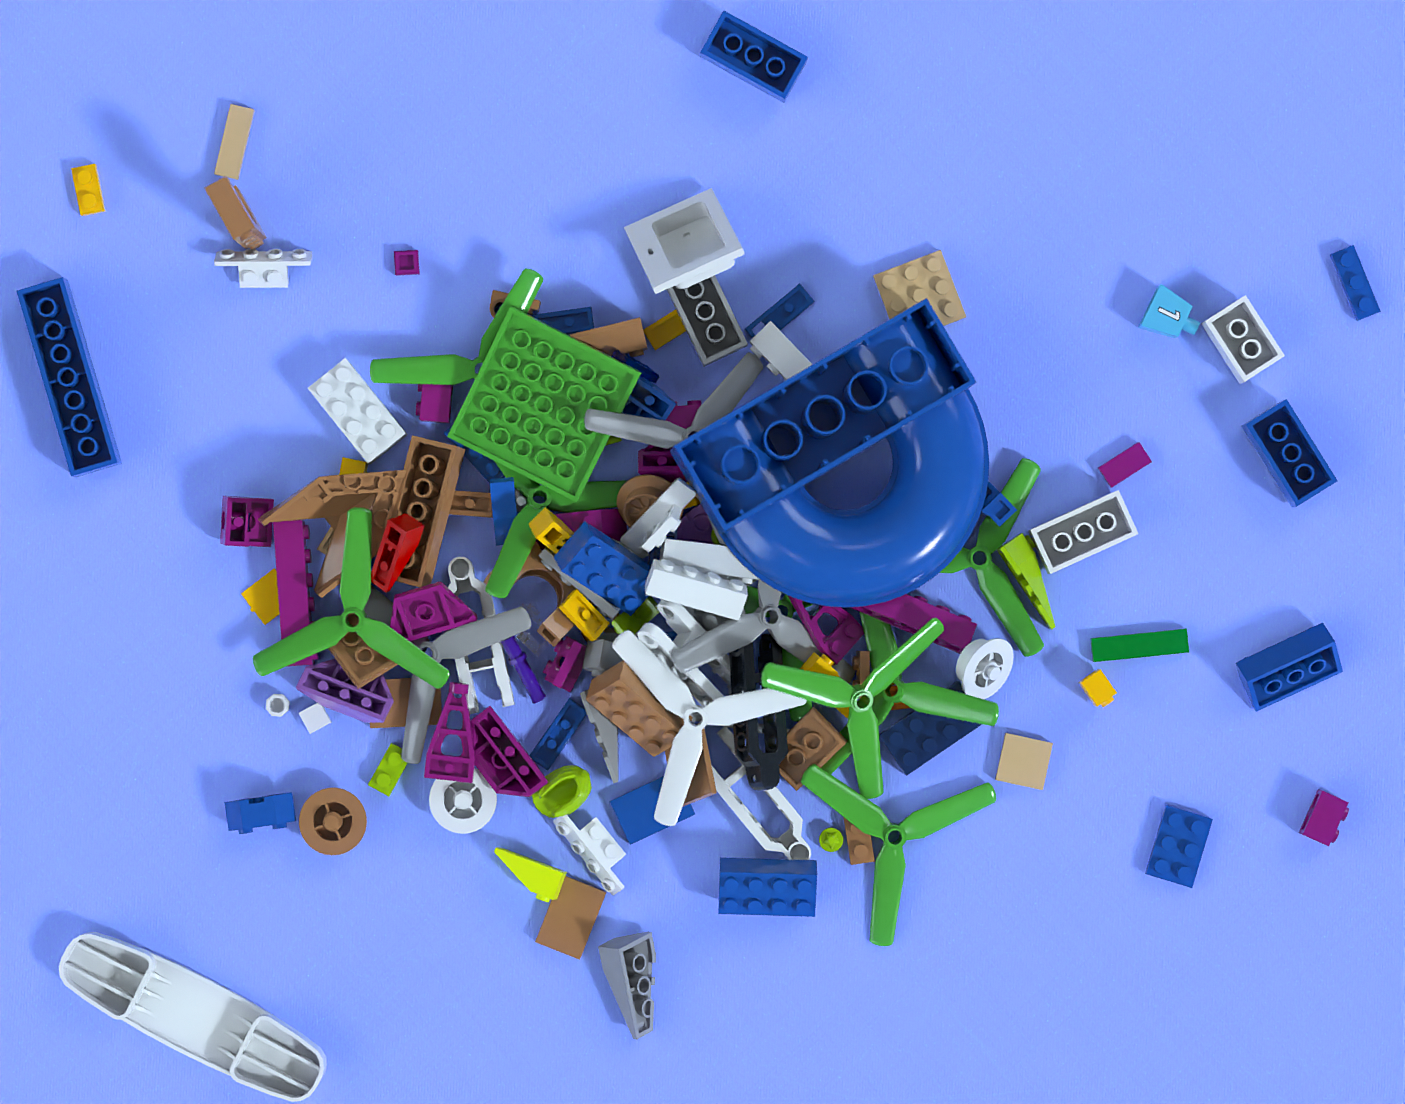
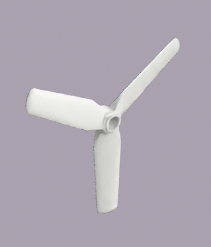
(678, 699)

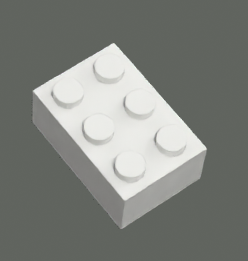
(1242, 339)

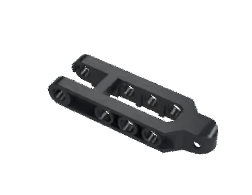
(743, 677)

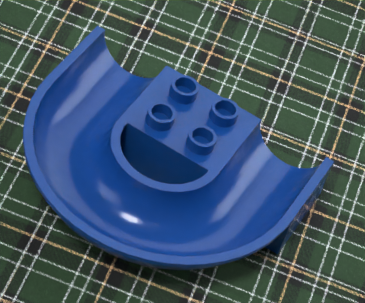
(887, 384)

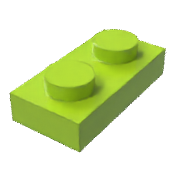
(388, 770)

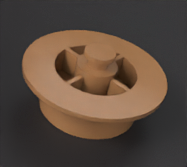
(638, 495)
(332, 821)

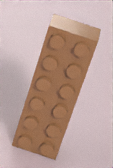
(427, 496)

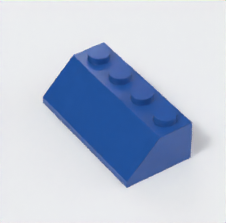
(1289, 666)

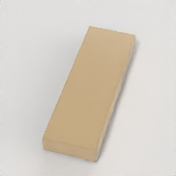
(234, 141)

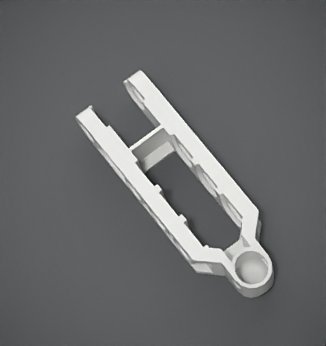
(464, 580)
(687, 629)
(789, 842)

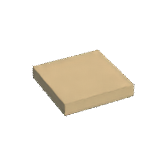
(1024, 761)

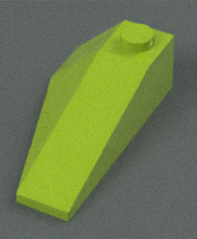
(1024, 566)

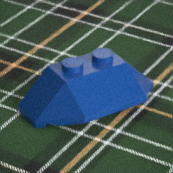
(648, 401)

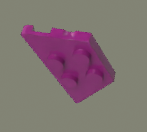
(428, 611)

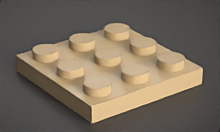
(916, 281)

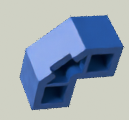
(260, 812)

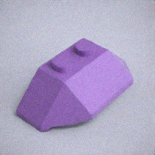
(333, 689)

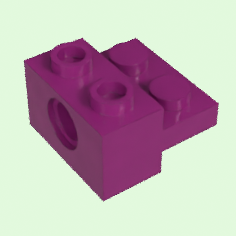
(235, 521)
(566, 675)

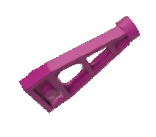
(840, 640)
(447, 766)

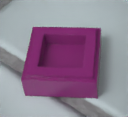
(406, 262)

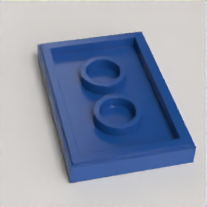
(637, 809)

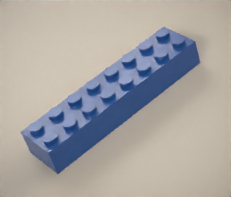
(69, 377)

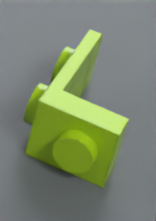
(642, 615)

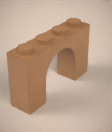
(236, 213)
(557, 624)

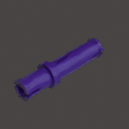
(518, 660)

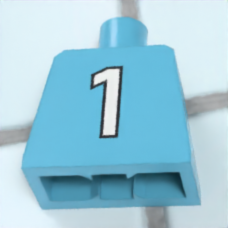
(1168, 314)

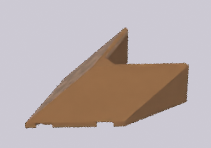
(331, 499)

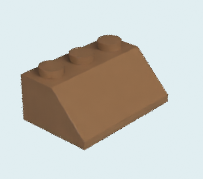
(624, 336)

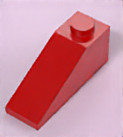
(395, 550)

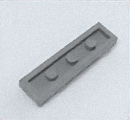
(603, 606)

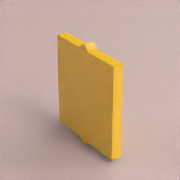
(264, 597)

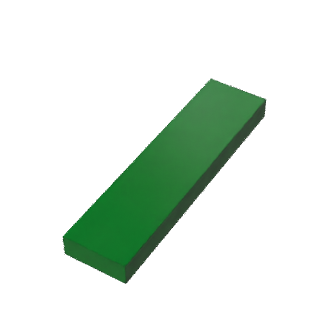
(1139, 645)

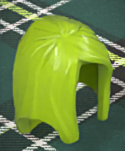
(565, 791)

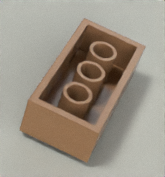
(634, 708)

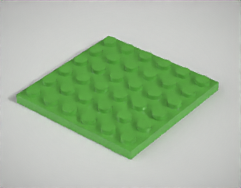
(534, 400)

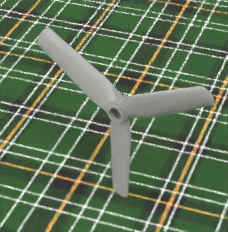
(666, 434)
(735, 634)
(450, 645)

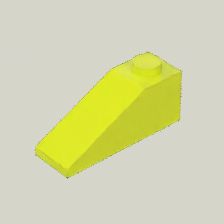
(535, 875)

